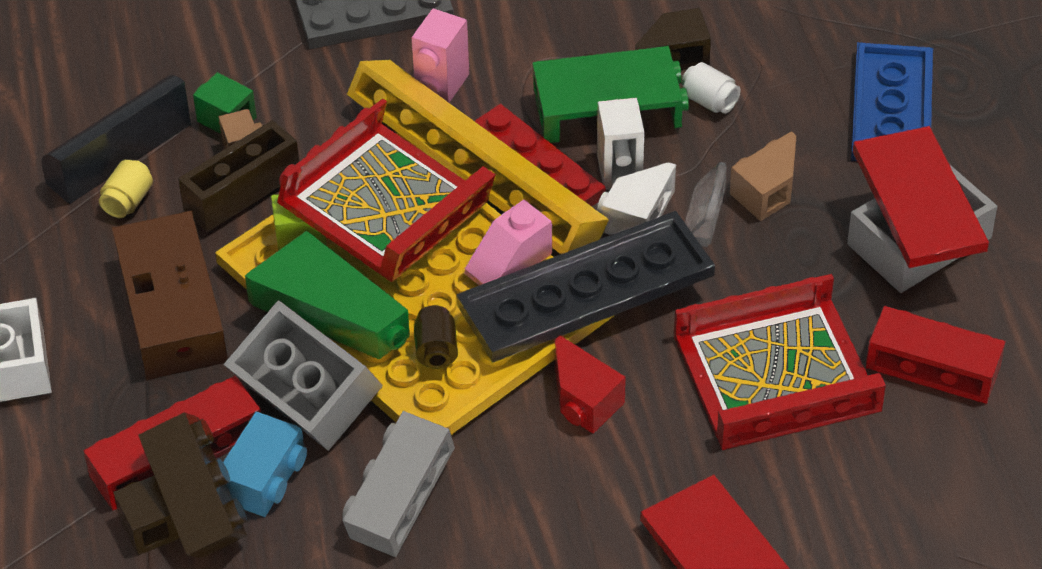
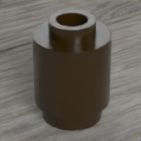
(435, 337)

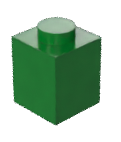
(221, 97)

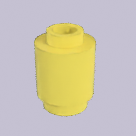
(125, 188)

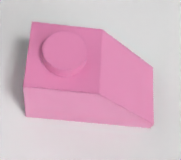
(511, 244)

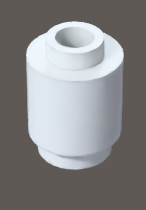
(711, 88)

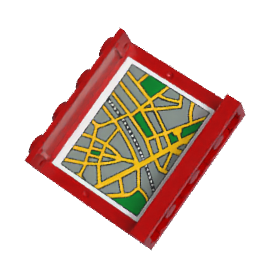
(380, 194)
(775, 362)

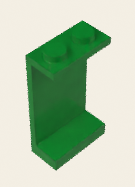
(576, 84)

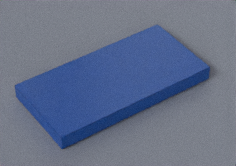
(891, 90)

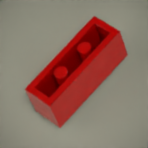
(935, 354)

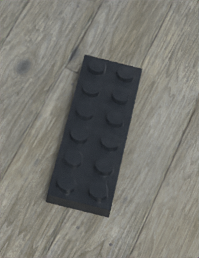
(584, 286)

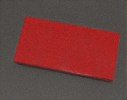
(920, 197)
(708, 530)

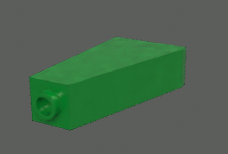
(329, 296)

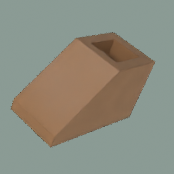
(765, 178)

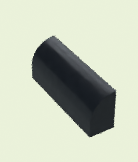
(119, 136)

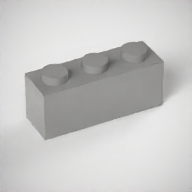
(397, 483)

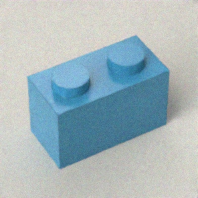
(264, 462)

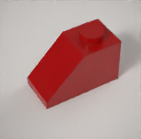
(586, 386)

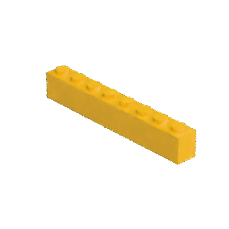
(466, 147)

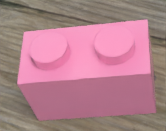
(441, 53)

